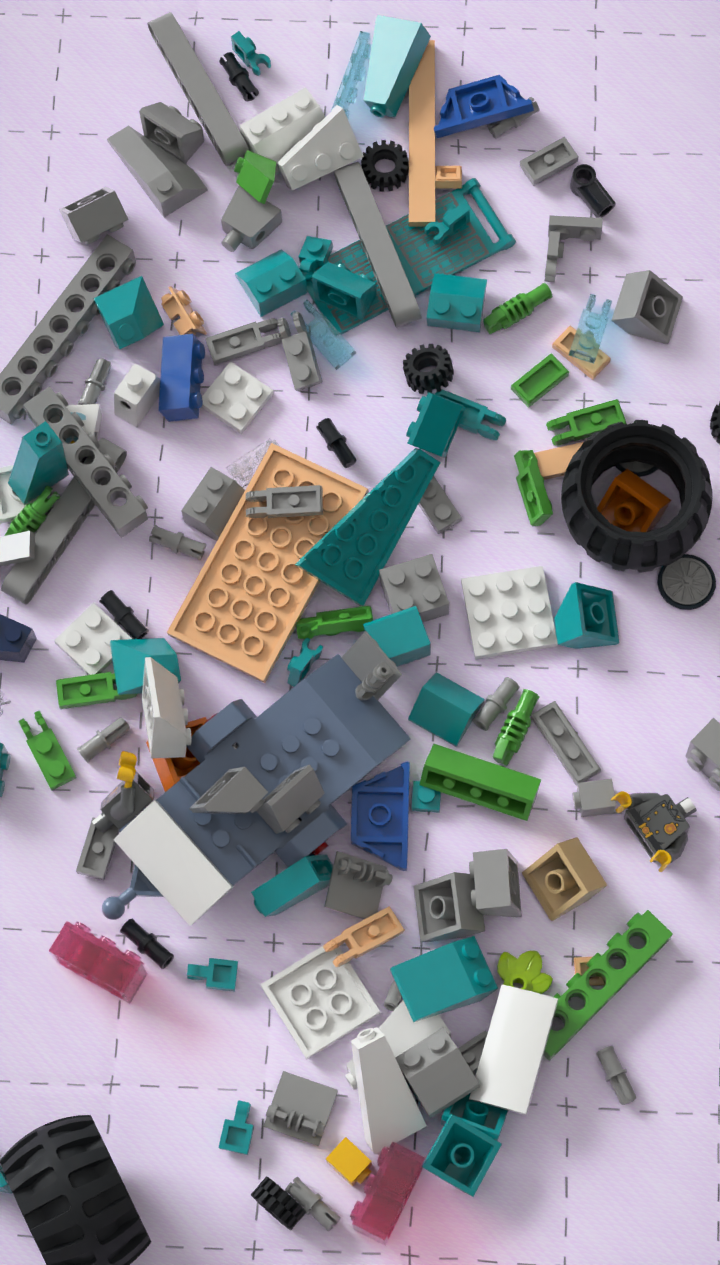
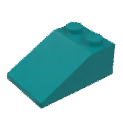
(444, 979)

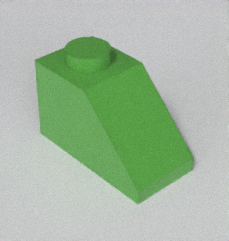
(255, 175)

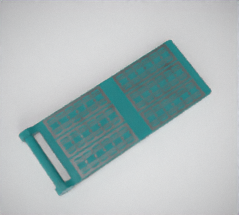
(420, 255)

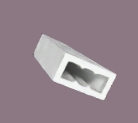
(402, 1034)
(384, 1096)

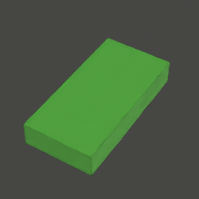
(539, 380)

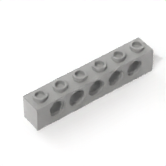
(122, 518)

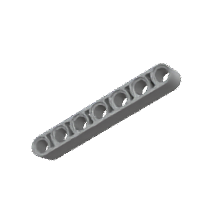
(198, 88)
(377, 244)
(57, 531)

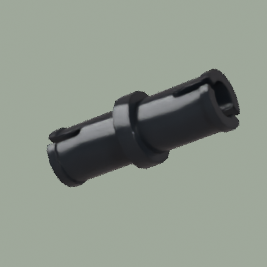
(239, 76)
(123, 615)
(147, 943)

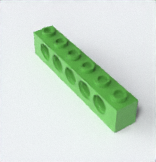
(654, 936)

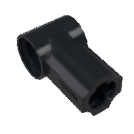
(591, 193)

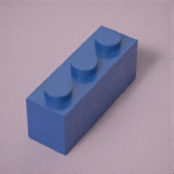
(181, 377)

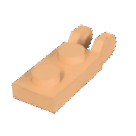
(366, 936)

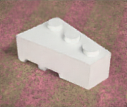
(320, 151)

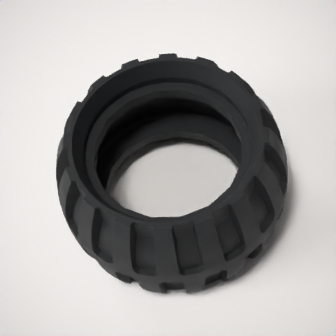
(650, 446)
(74, 1195)

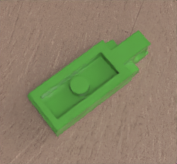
(532, 488)
(334, 622)

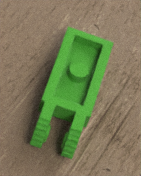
(586, 422)
(88, 690)
(48, 753)

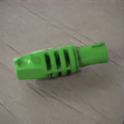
(516, 308)
(33, 513)
(515, 728)

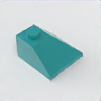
(129, 312)
(586, 618)
(129, 661)
(461, 1155)

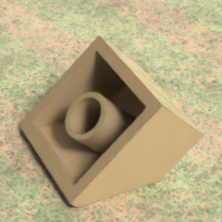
(564, 878)

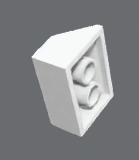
(282, 125)
(164, 712)

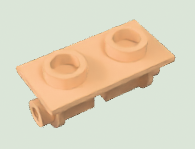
(179, 305)

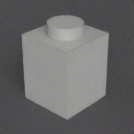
(594, 798)

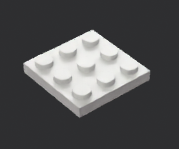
(509, 612)
(319, 1000)

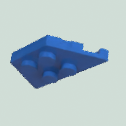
(480, 105)
(382, 816)

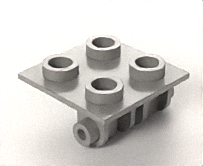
(371, 667)
(356, 885)
(300, 1108)

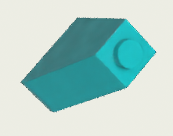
(293, 885)

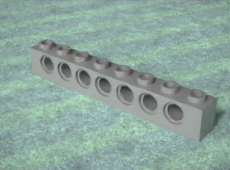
(107, 254)

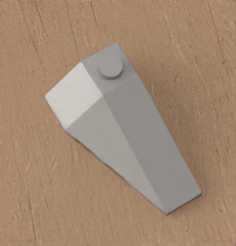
(159, 173)

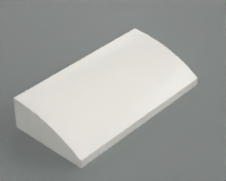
(173, 863)
(514, 1049)

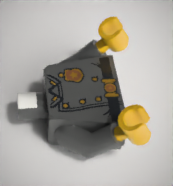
(127, 798)
(657, 823)

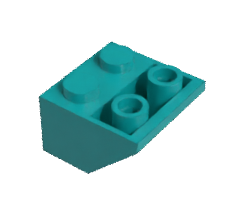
(435, 424)

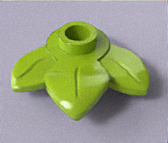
(524, 970)

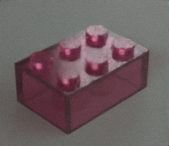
(99, 960)
(387, 1192)

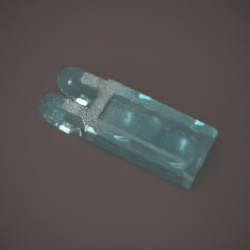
(590, 331)
(327, 338)

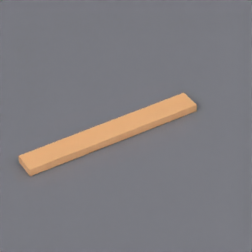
(422, 141)

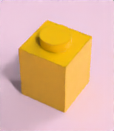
(350, 1162)

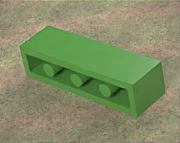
(480, 782)

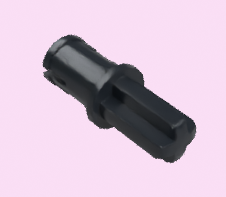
(336, 442)

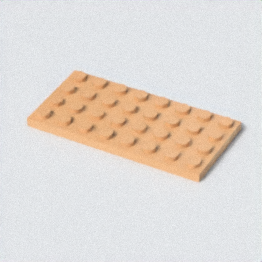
(249, 585)

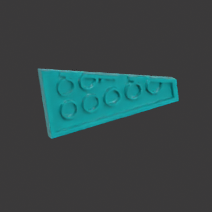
(366, 536)

